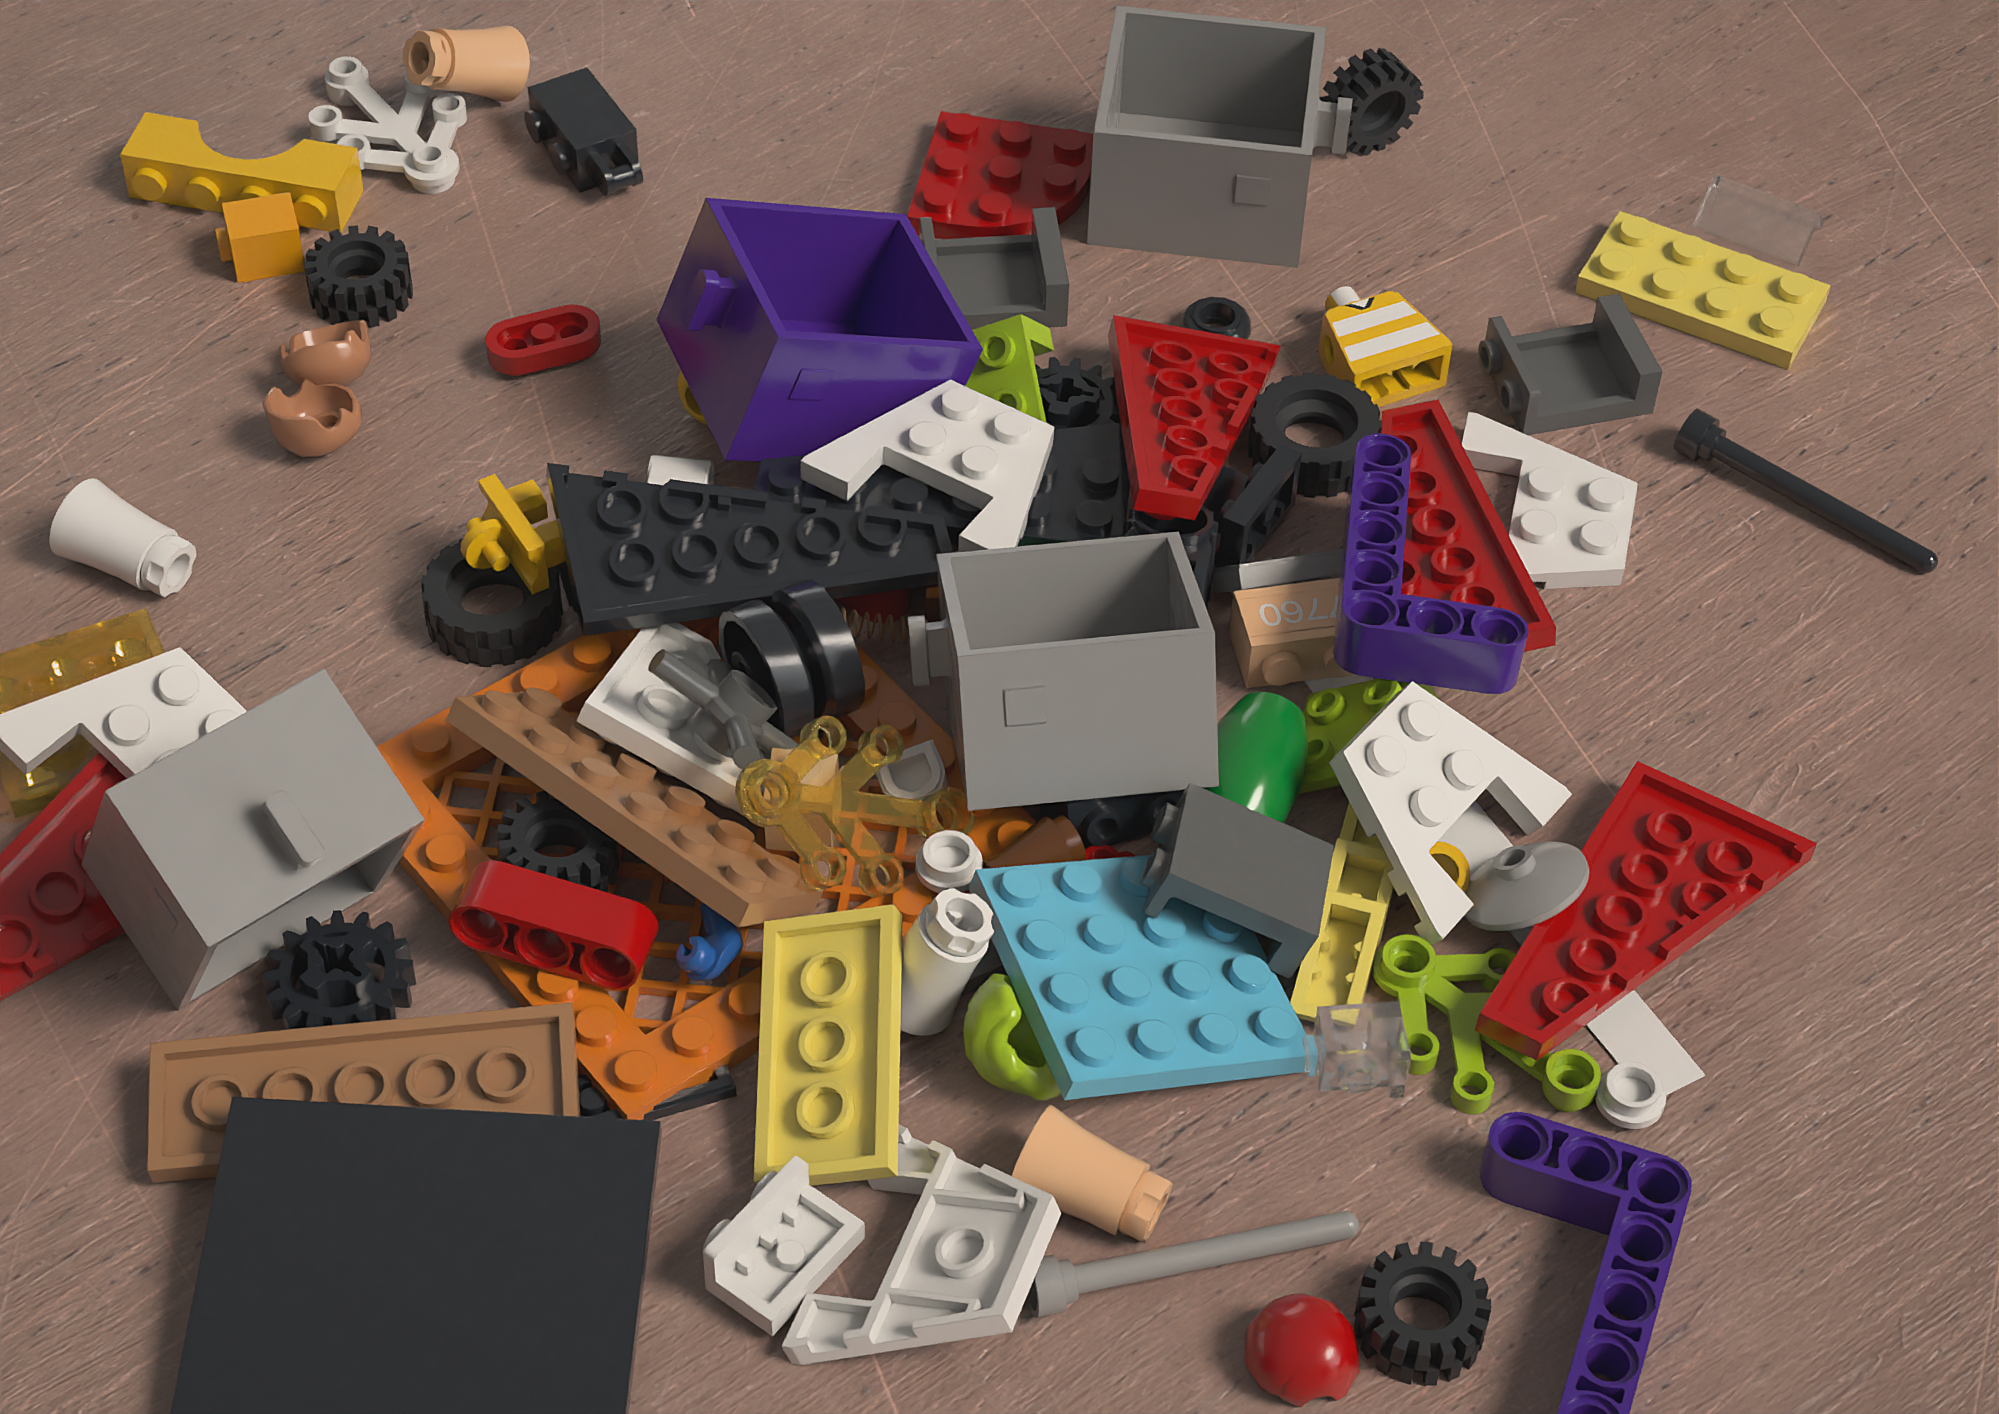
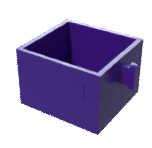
(808, 323)

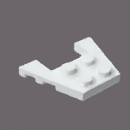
(955, 445)
(1567, 512)
(126, 715)
(1416, 776)
(956, 1267)

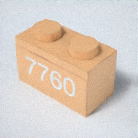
(1286, 632)

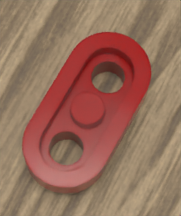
(543, 339)

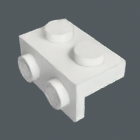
(778, 1247)

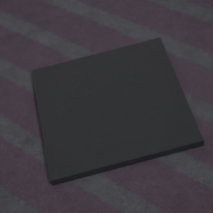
(420, 1262)

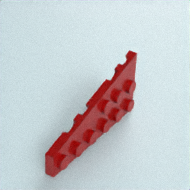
(1182, 408)
(1453, 532)
(1660, 880)
(46, 897)

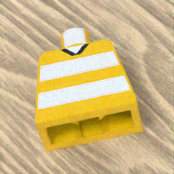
(1382, 346)

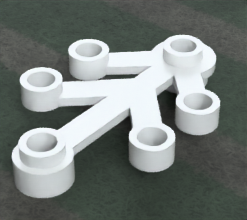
(428, 165)

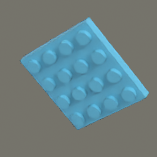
(1133, 995)

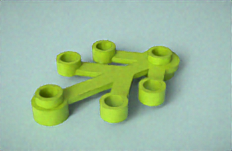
(1431, 982)

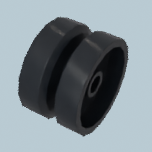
(796, 653)

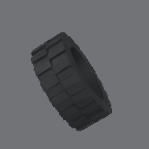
(1313, 400)
(486, 638)

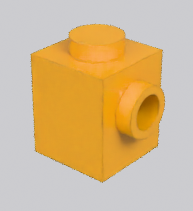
(261, 237)

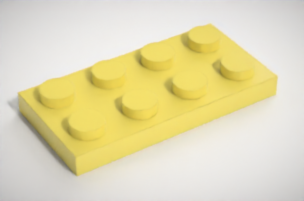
(1704, 289)
(830, 1045)

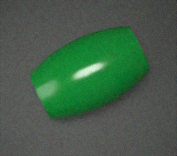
(1262, 754)

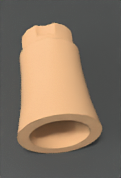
(471, 61)
(1092, 1177)

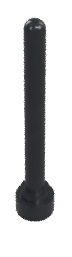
(1705, 439)

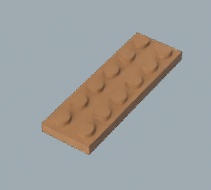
(636, 806)
(448, 1061)

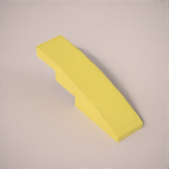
(1351, 923)

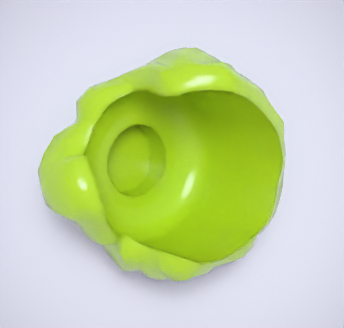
(1003, 1043)

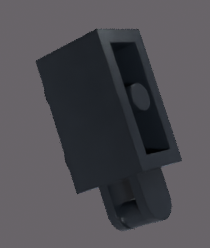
(584, 132)

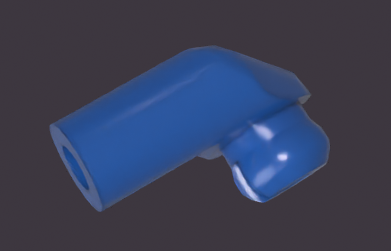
(714, 951)

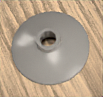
(1526, 885)

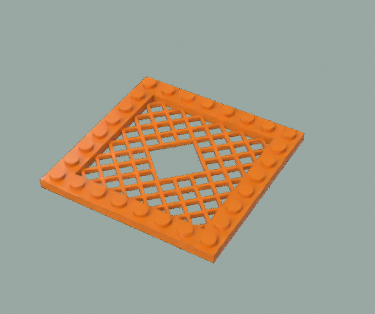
(624, 1056)

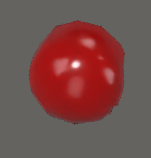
(1302, 1349)

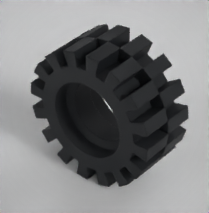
(1381, 97)
(358, 255)
(551, 824)
(1412, 1347)

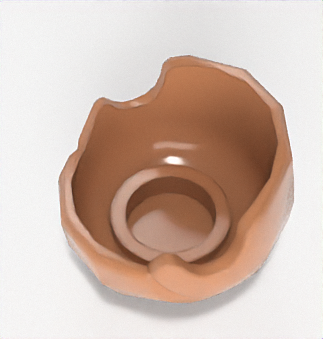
(328, 354)
(314, 418)

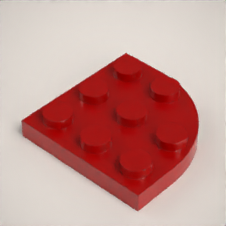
(992, 172)

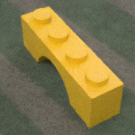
(175, 167)

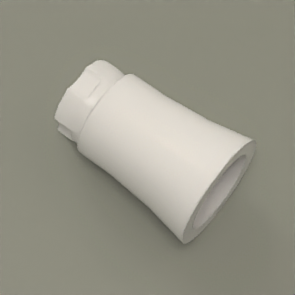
(120, 540)
(940, 958)

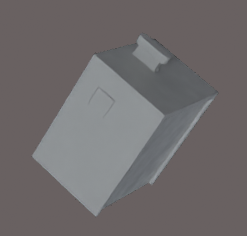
(1209, 135)
(1073, 670)
(249, 837)

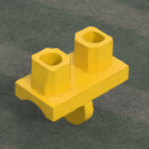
(508, 536)

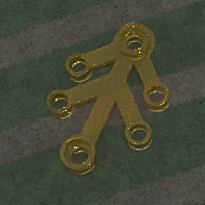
(843, 805)

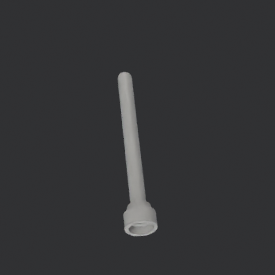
(1062, 1282)

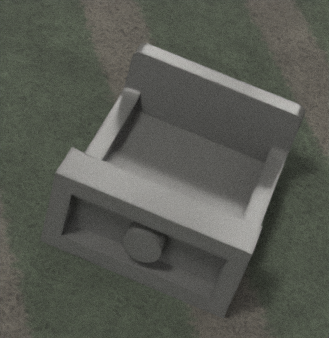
(1005, 273)
(1573, 371)
(1241, 871)

